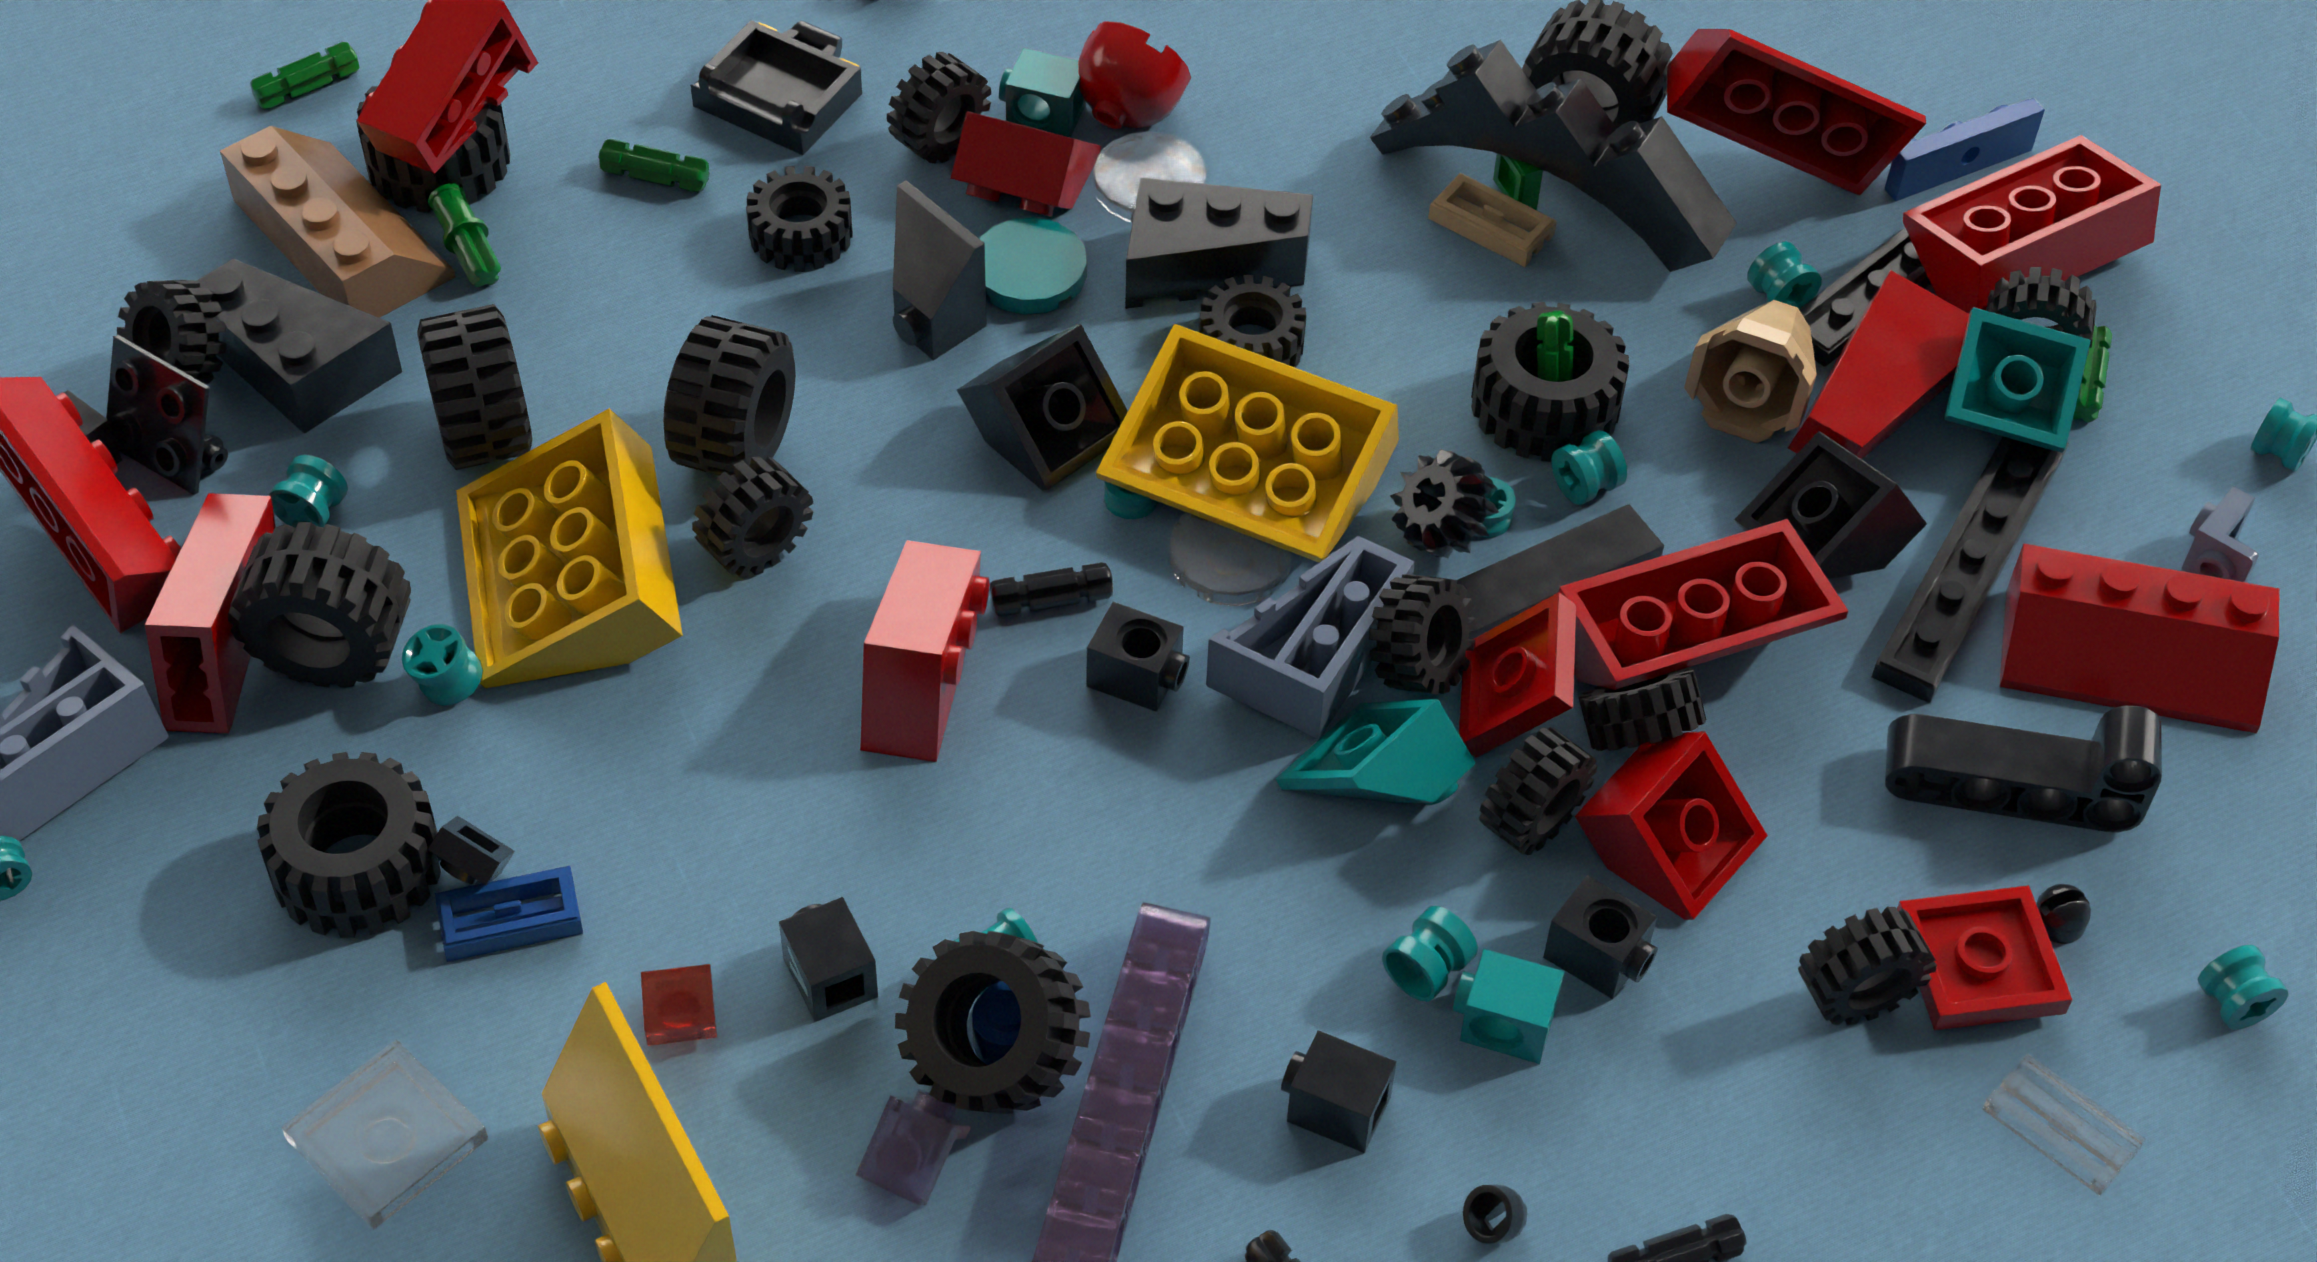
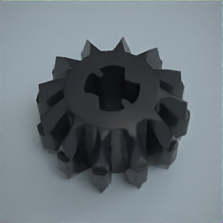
(1444, 504)

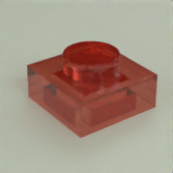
(678, 1004)

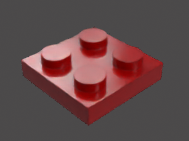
(1519, 675)
(1988, 958)

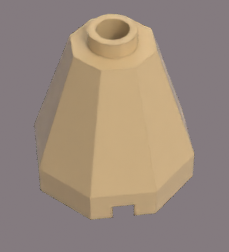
(1755, 372)

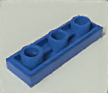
(1964, 148)

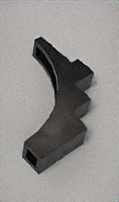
(1563, 130)

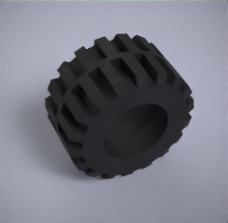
(1610, 52)
(473, 165)
(475, 386)
(728, 395)
(1539, 413)
(320, 605)
(337, 803)
(940, 1012)

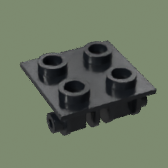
(161, 416)

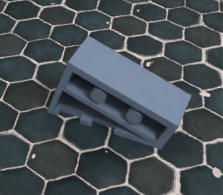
(70, 733)

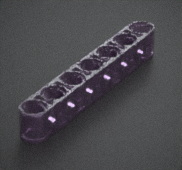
(1125, 1088)

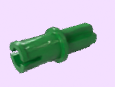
(465, 234)

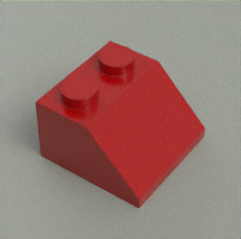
(1022, 162)
(1673, 823)

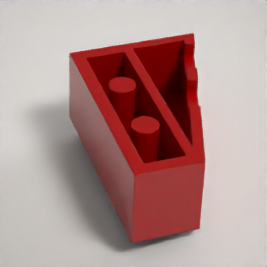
(443, 79)
(919, 649)

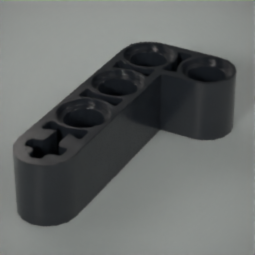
(2028, 773)

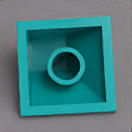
(2017, 380)
(1385, 755)

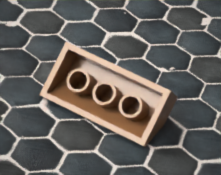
(331, 221)

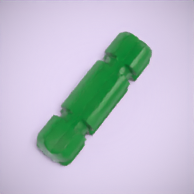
(304, 75)
(654, 165)
(1554, 355)
(2094, 376)

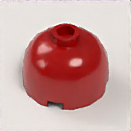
(1128, 79)

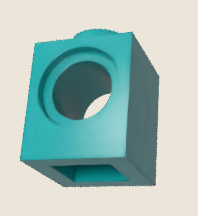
(1043, 92)
(1508, 1005)

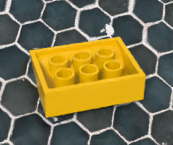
(1252, 444)
(568, 557)
(628, 1148)

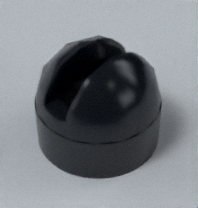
(2070, 919)
(1488, 1203)

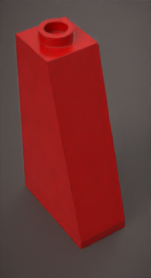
(1888, 369)
(188, 631)

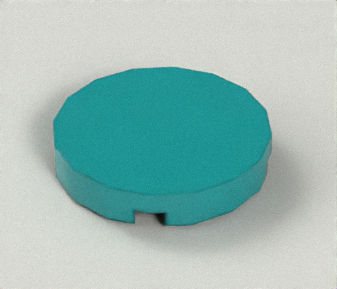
(1032, 265)

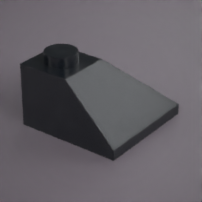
(935, 276)
(1047, 407)
(1839, 508)

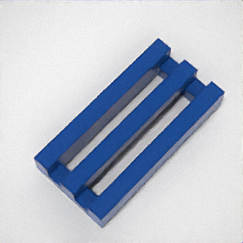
(510, 922)

